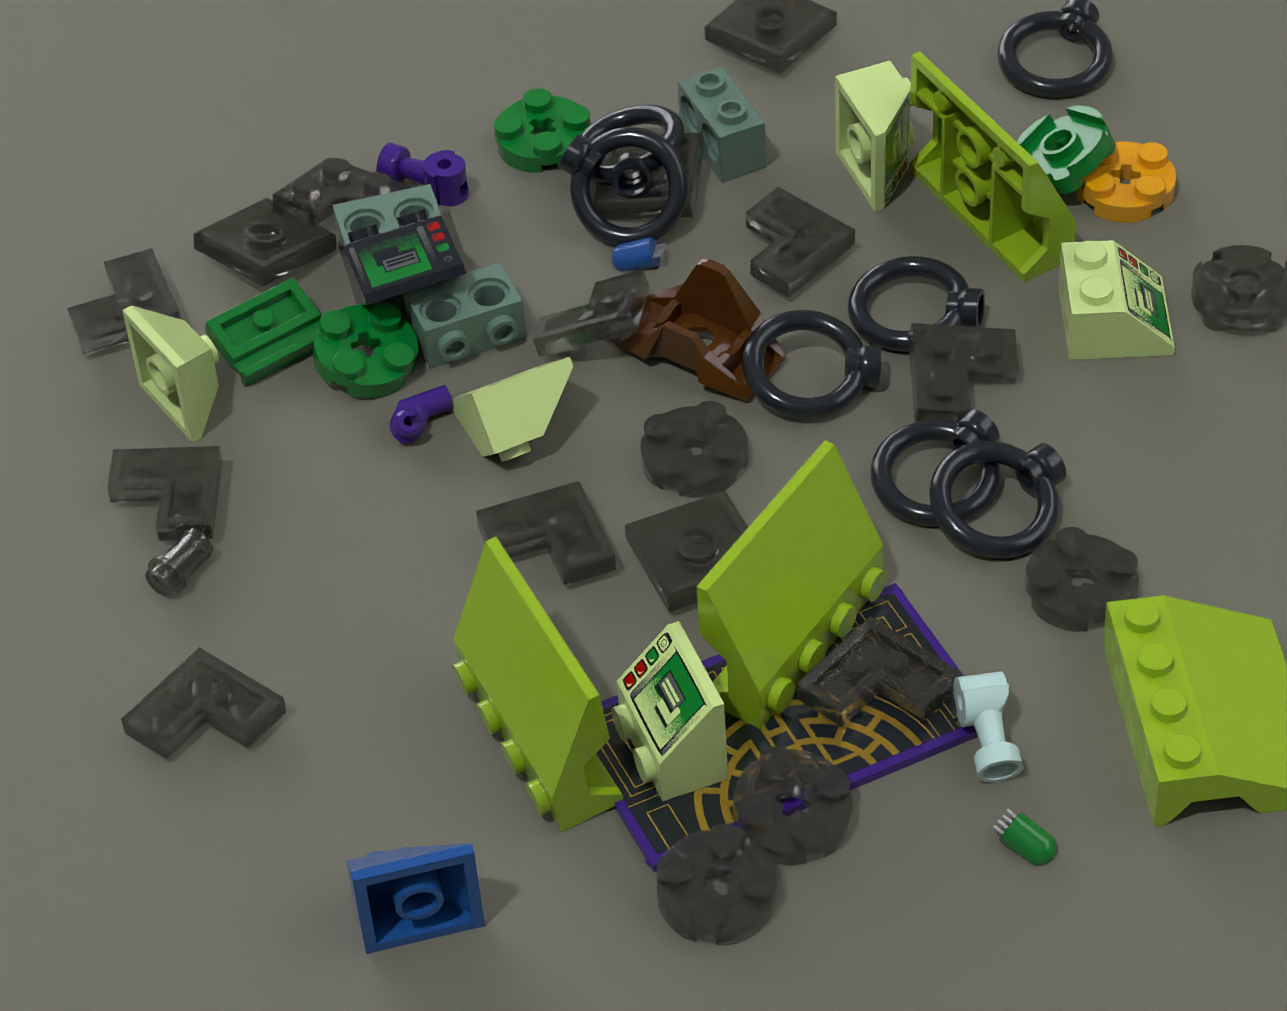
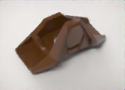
(710, 304)

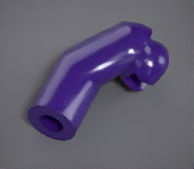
(414, 412)

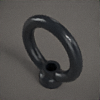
(1074, 21)
(584, 159)
(638, 183)
(963, 304)
(861, 364)
(970, 428)
(1036, 471)

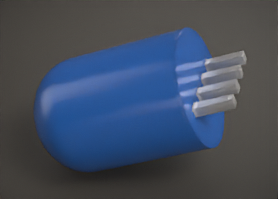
(637, 255)

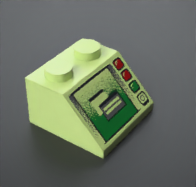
(874, 129)
(1111, 303)
(672, 717)

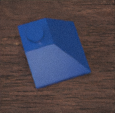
(415, 894)

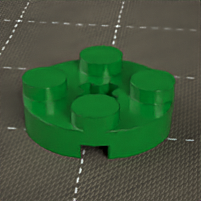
(538, 112)
(1069, 146)
(368, 325)

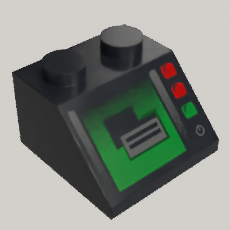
(400, 258)

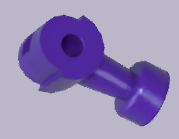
(441, 169)

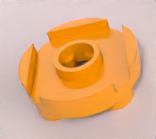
(1150, 184)

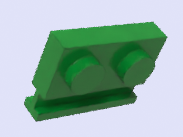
(266, 331)

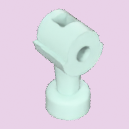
(981, 704)

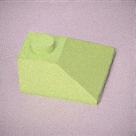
(174, 367)
(512, 410)

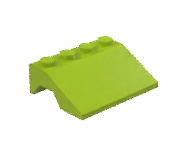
(988, 178)
(790, 587)
(533, 693)
(1200, 702)

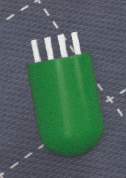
(1027, 839)

